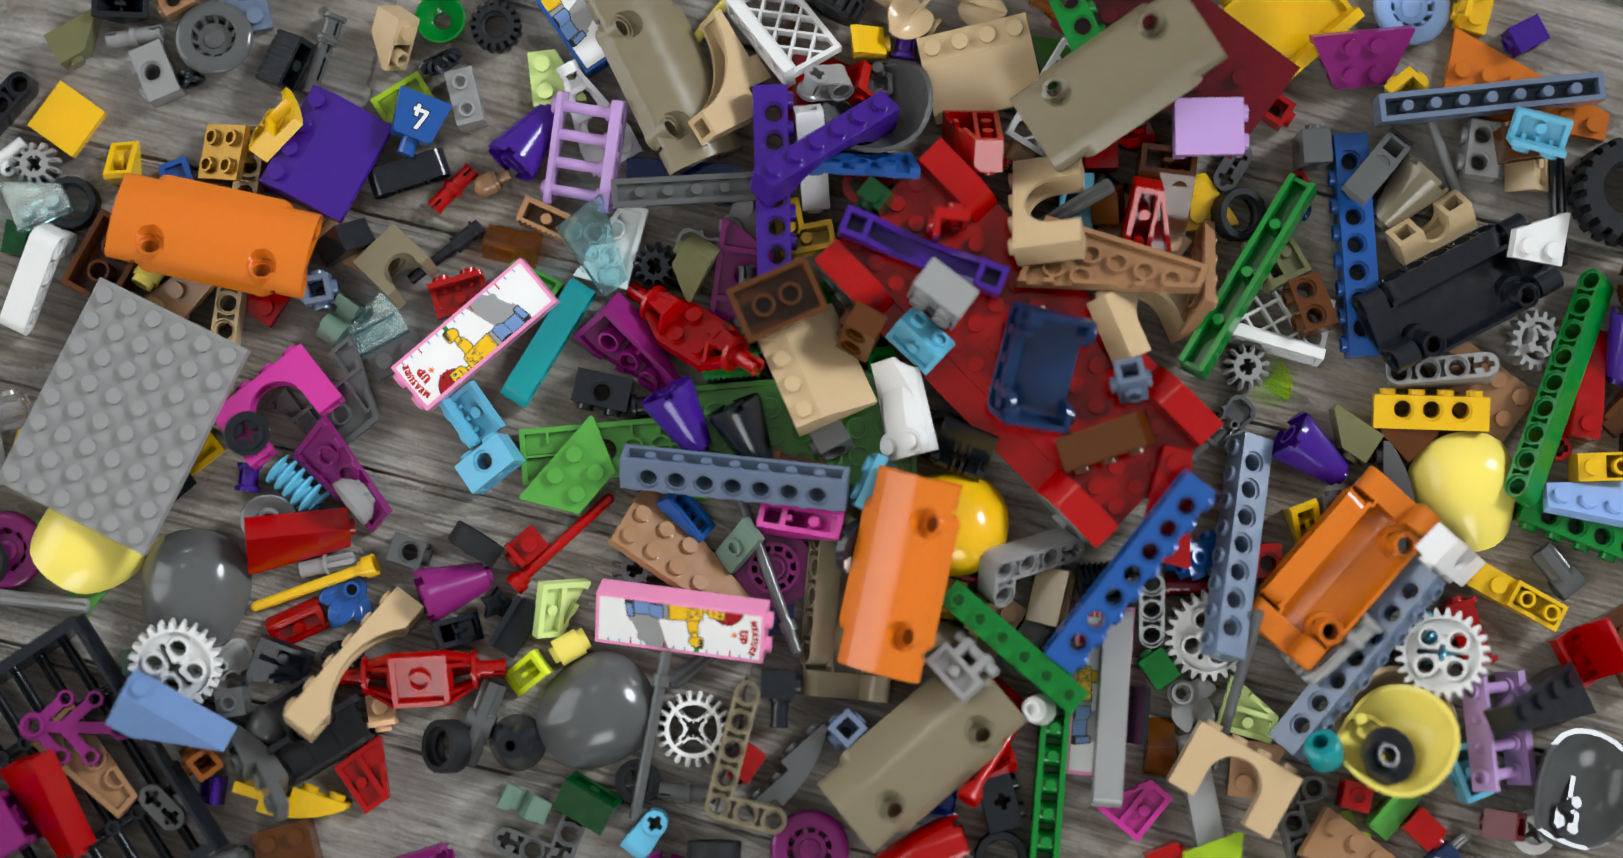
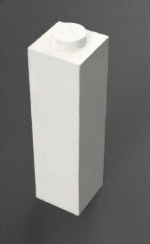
(813, 189)

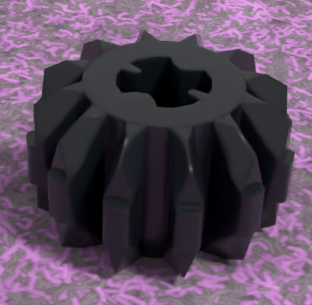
(647, 266)

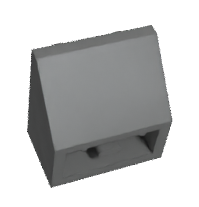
(941, 294)

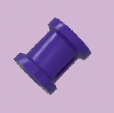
(904, 50)
(247, 478)

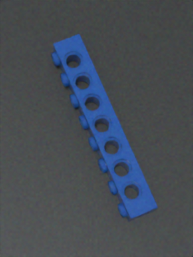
(1356, 149)
(1148, 531)

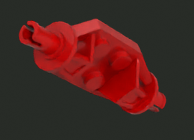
(693, 332)
(422, 677)

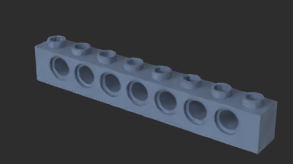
(723, 468)
(1242, 560)
(1393, 599)

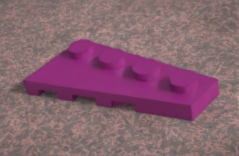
(330, 459)

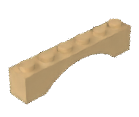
(391, 620)

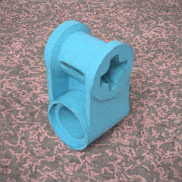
(643, 836)

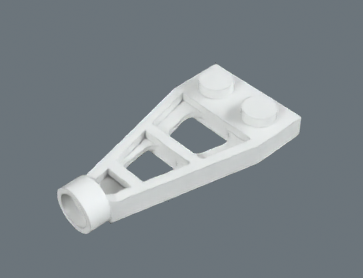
(581, 83)

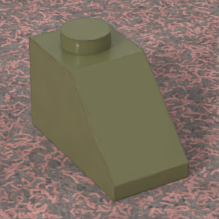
(75, 40)
(693, 263)
(1353, 436)

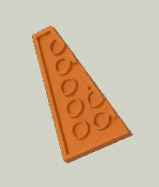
(1478, 63)

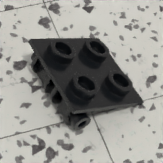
(964, 448)

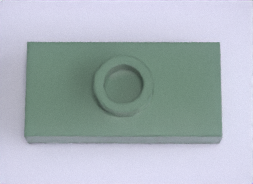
(739, 545)

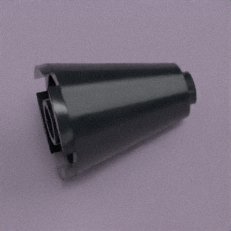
(744, 426)
(524, 733)

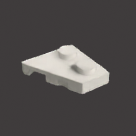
(1540, 241)

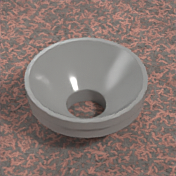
(356, 498)

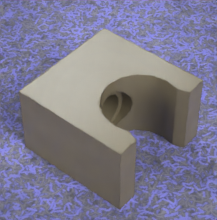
(388, 258)

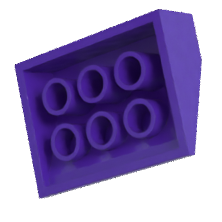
(327, 155)

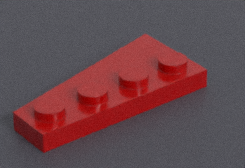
(1170, 464)

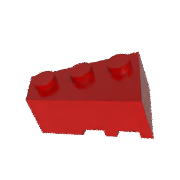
(975, 138)
(1147, 215)

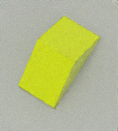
(528, 672)

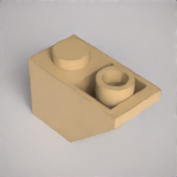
(394, 36)

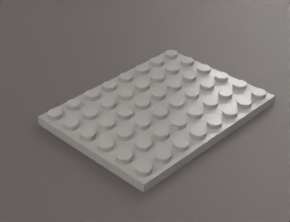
(123, 416)

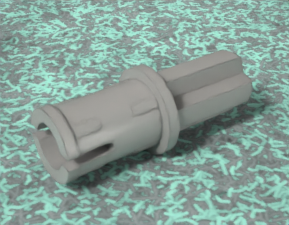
(326, 564)

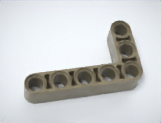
(734, 764)

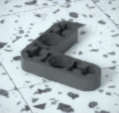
(547, 848)

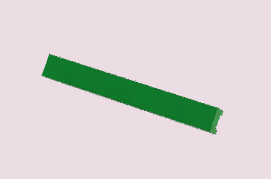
(1247, 276)

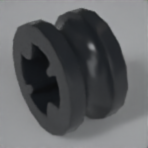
(190, 78)

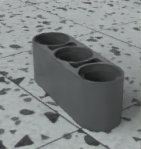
(1152, 616)

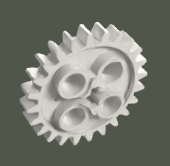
(1184, 627)
(1447, 629)
(197, 651)

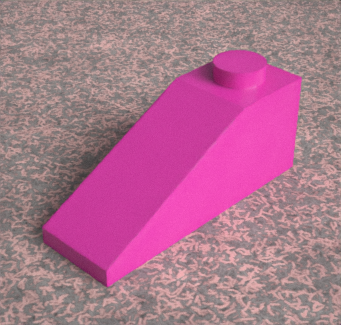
(800, 522)

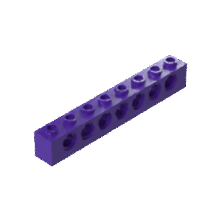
(764, 98)

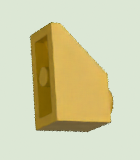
(868, 43)

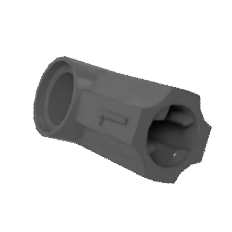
(1562, 578)

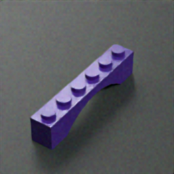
(788, 168)
(917, 251)

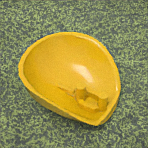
(981, 518)

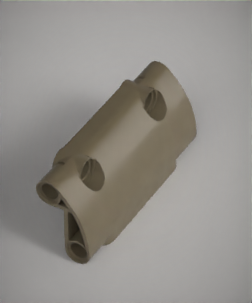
(660, 76)
(1118, 80)
(822, 631)
(918, 757)

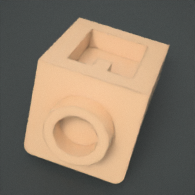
(380, 715)

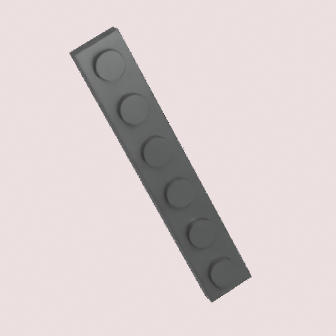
(681, 190)

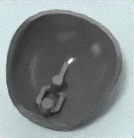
(908, 88)
(196, 579)
(595, 710)
(1580, 791)

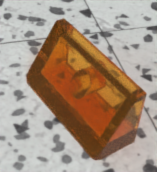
(508, 244)

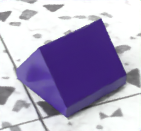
(214, 790)

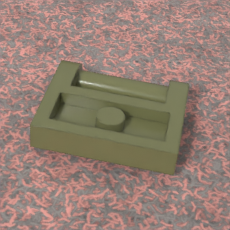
(1289, 265)

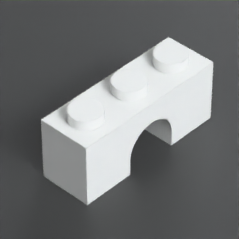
(1449, 556)

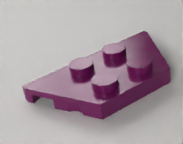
(1361, 56)
(736, 249)

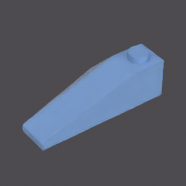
(161, 714)

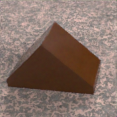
(1408, 441)
(1160, 746)

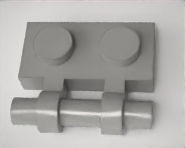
(956, 672)

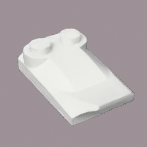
(903, 410)

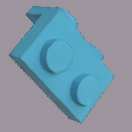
(1539, 133)
(471, 414)
(865, 487)

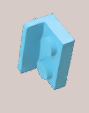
(920, 340)

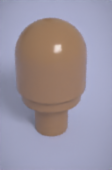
(491, 182)

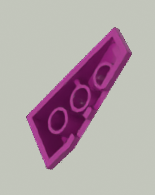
(626, 341)

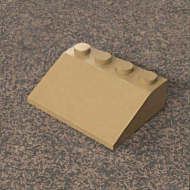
(979, 65)
(814, 375)

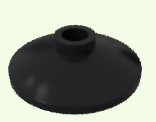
(1398, 753)

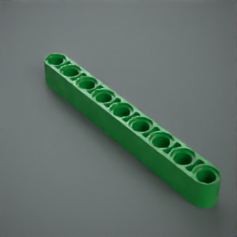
(1559, 388)

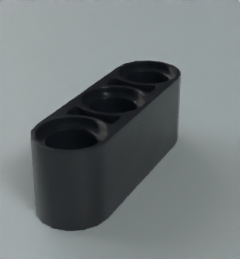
(16, 100)
(409, 173)

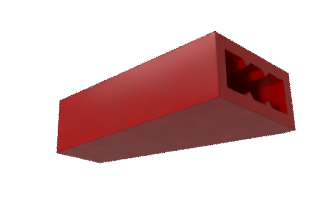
(295, 537)
(50, 802)

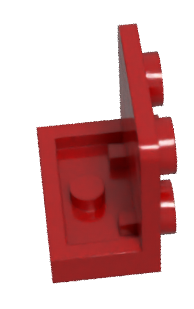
(1592, 648)

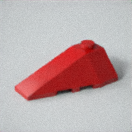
(1588, 408)

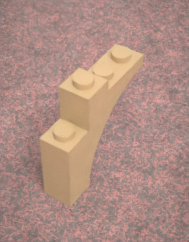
(733, 81)

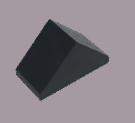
(120, 10)
(344, 241)
(457, 631)

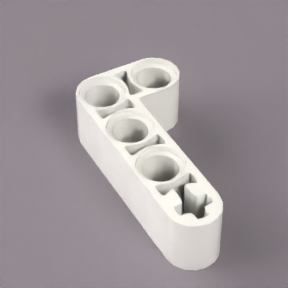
(34, 275)

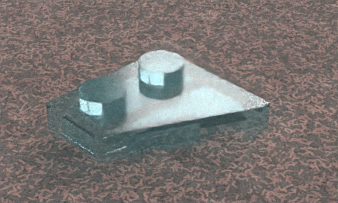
(35, 203)
(377, 326)

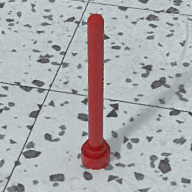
(520, 579)
(972, 791)

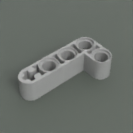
(1443, 377)
(1024, 557)

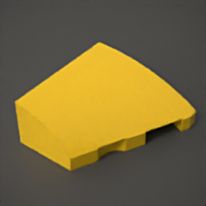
(276, 127)

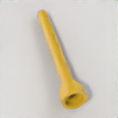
(366, 567)

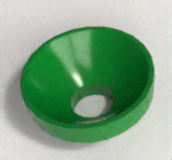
(429, 10)

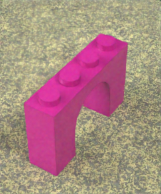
(293, 370)

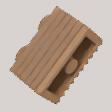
(541, 218)

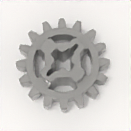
(1533, 339)

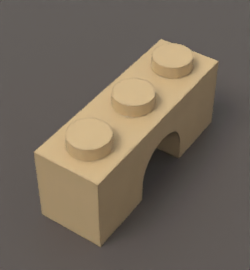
(1451, 219)

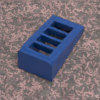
(681, 518)

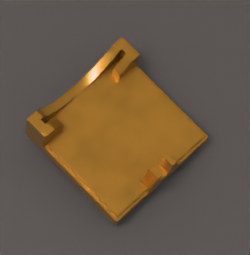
(224, 153)

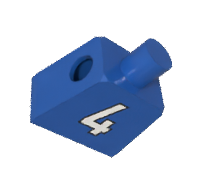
(417, 119)

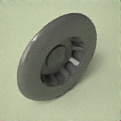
(213, 38)

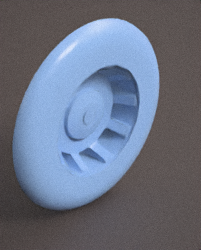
(1412, 13)

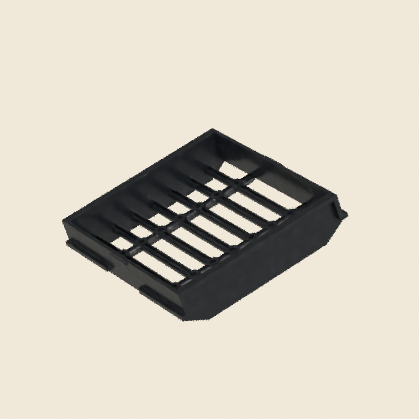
(179, 781)

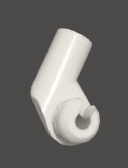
(7, 154)

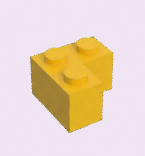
(811, 237)

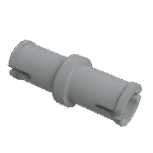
(134, 36)

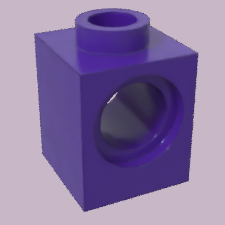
(1524, 36)

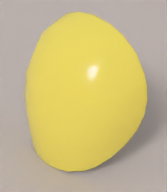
(1464, 484)
(79, 556)
(1420, 718)

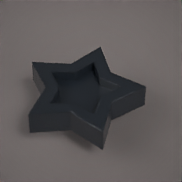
(495, 603)

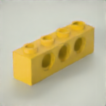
(1475, 419)

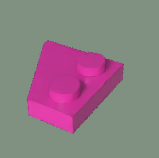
(1139, 808)

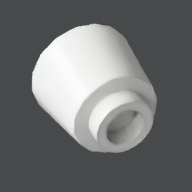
(1039, 709)

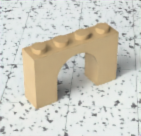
(1042, 240)
(1119, 325)
(1275, 782)

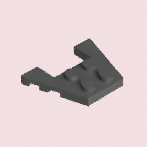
(351, 417)

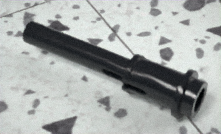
(457, 243)

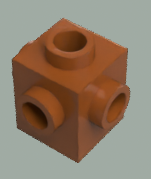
(200, 762)

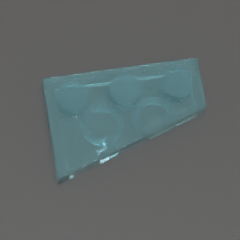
(593, 244)

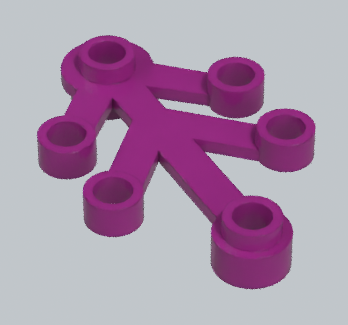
(67, 727)

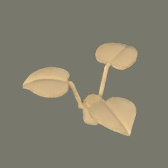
(911, 20)

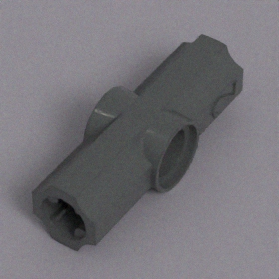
(483, 716)

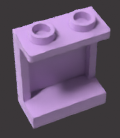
(1209, 127)

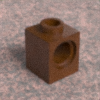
(1109, 210)

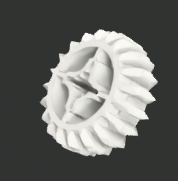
(675, 746)

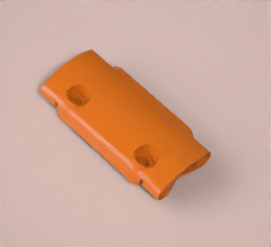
(212, 235)
(1340, 567)
(899, 574)

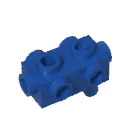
(1200, 557)

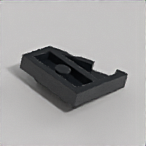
(278, 661)

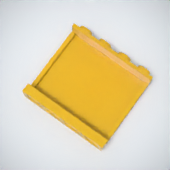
(1290, 22)

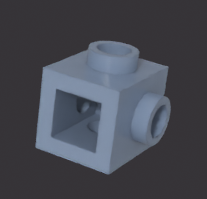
(316, 280)
(1130, 380)
(849, 721)

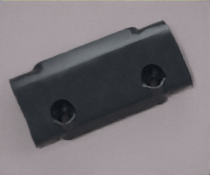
(1451, 295)

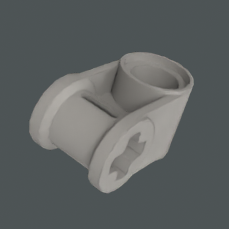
(825, 83)

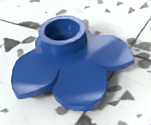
(346, 606)

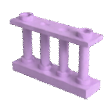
(611, 141)
(1482, 748)

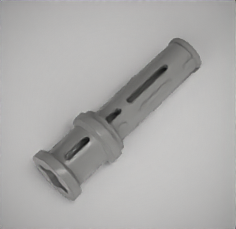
(1352, 641)

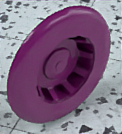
(17, 548)
(781, 567)
(810, 843)

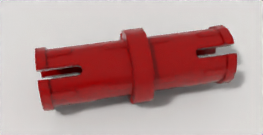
(453, 188)

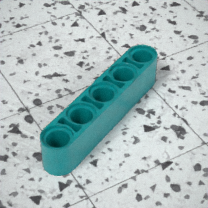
(548, 343)

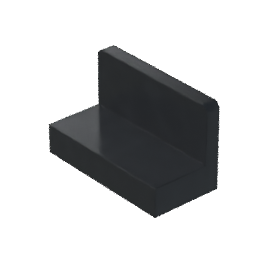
(514, 627)

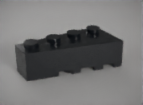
(1543, 700)

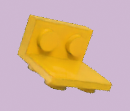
(1471, 16)

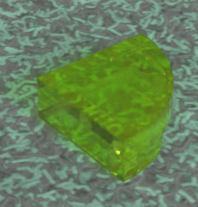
(1280, 382)

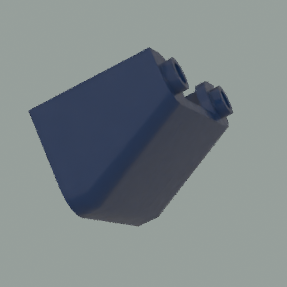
(1037, 367)

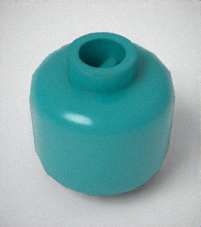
(1324, 750)

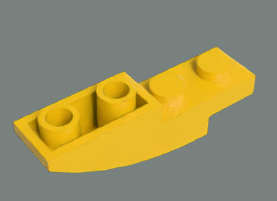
(1518, 597)
(303, 802)

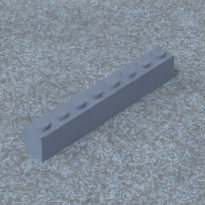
(1488, 99)

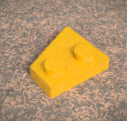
(1202, 201)

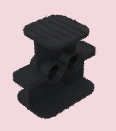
(337, 740)

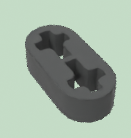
(1237, 172)
(158, 811)

